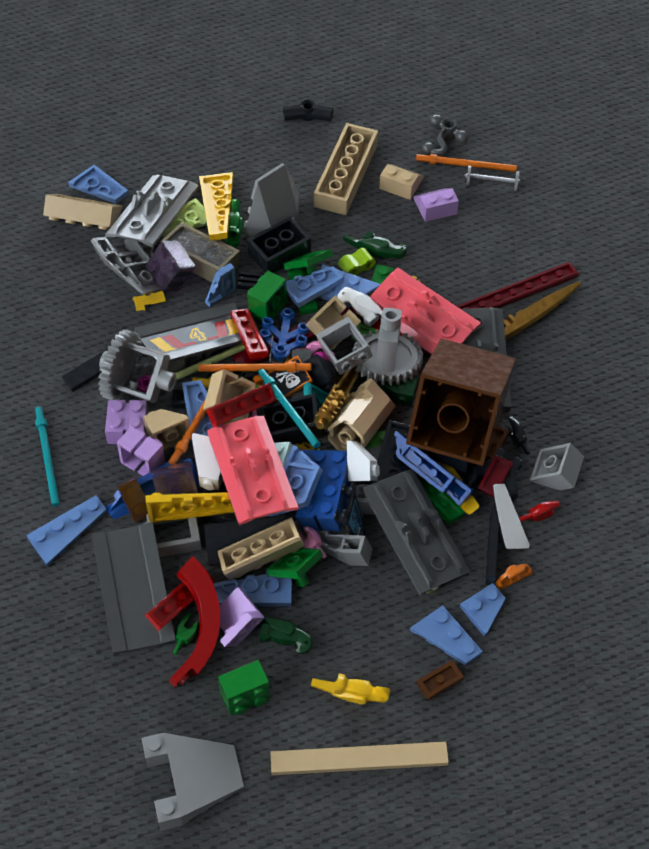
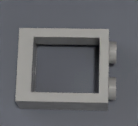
(344, 329)
(181, 545)

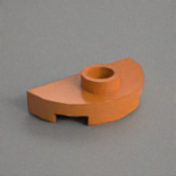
(512, 575)

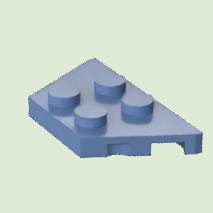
(351, 281)
(302, 476)

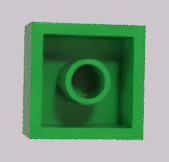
(267, 296)
(244, 688)

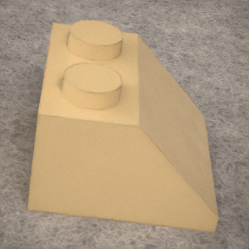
(400, 181)
(166, 427)

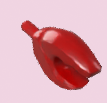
(541, 511)

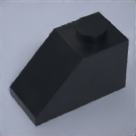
(323, 373)

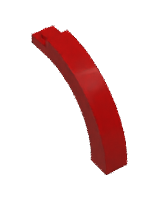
(207, 602)

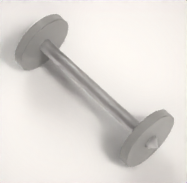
(493, 178)

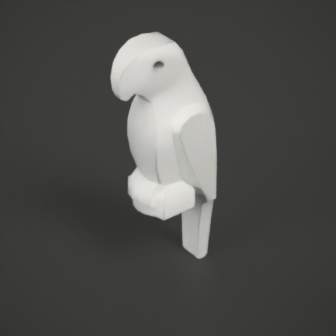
(362, 305)

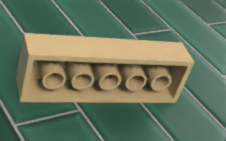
(345, 169)

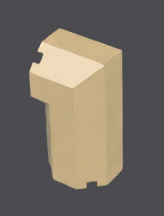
(360, 416)

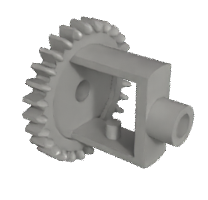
(393, 355)
(118, 368)

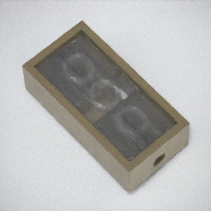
(205, 254)

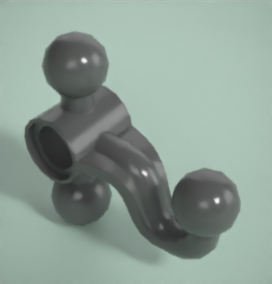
(448, 131)

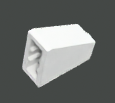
(206, 463)

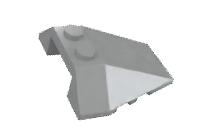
(273, 201)
(128, 262)

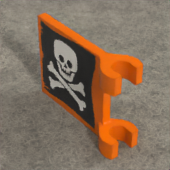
(287, 382)

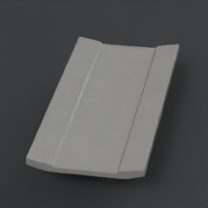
(153, 209)

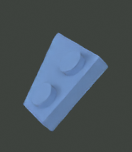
(222, 284)
(484, 607)

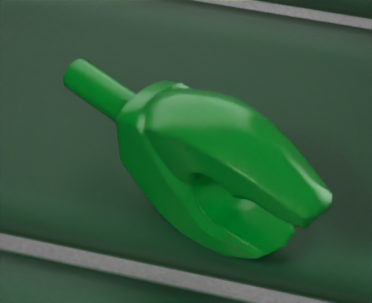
(184, 635)

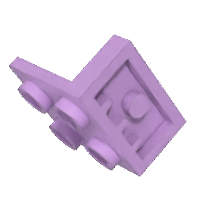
(238, 617)

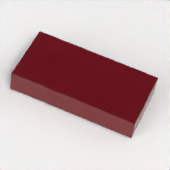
(495, 474)

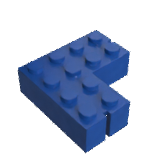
(328, 492)

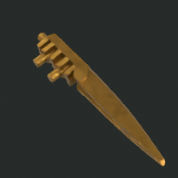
(536, 311)
(335, 400)

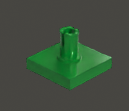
(308, 260)
(295, 565)

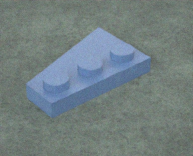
(309, 287)
(447, 634)

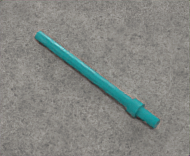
(289, 408)
(41, 425)

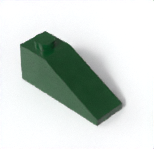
(401, 394)

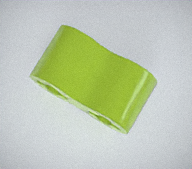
(357, 262)

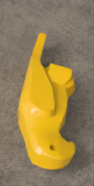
(353, 690)

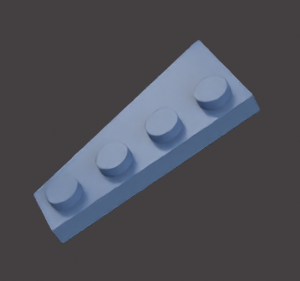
(59, 533)

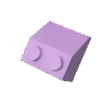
(437, 204)

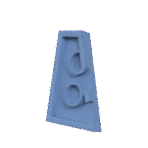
(99, 184)

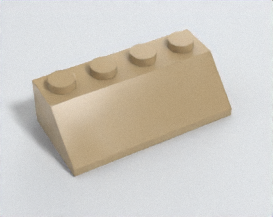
(81, 210)
(260, 549)

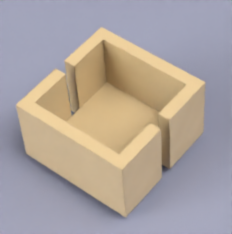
(329, 315)
(221, 391)

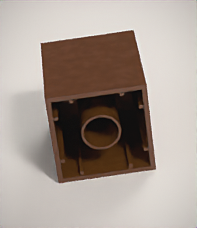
(460, 401)

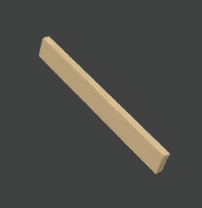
(359, 758)

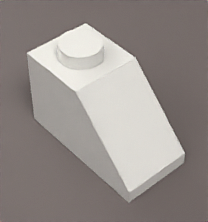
(361, 463)

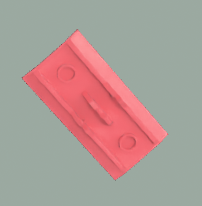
(424, 312)
(251, 469)

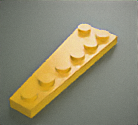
(217, 203)
(185, 506)

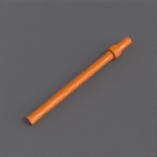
(433, 159)
(291, 367)
(182, 446)

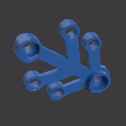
(281, 350)

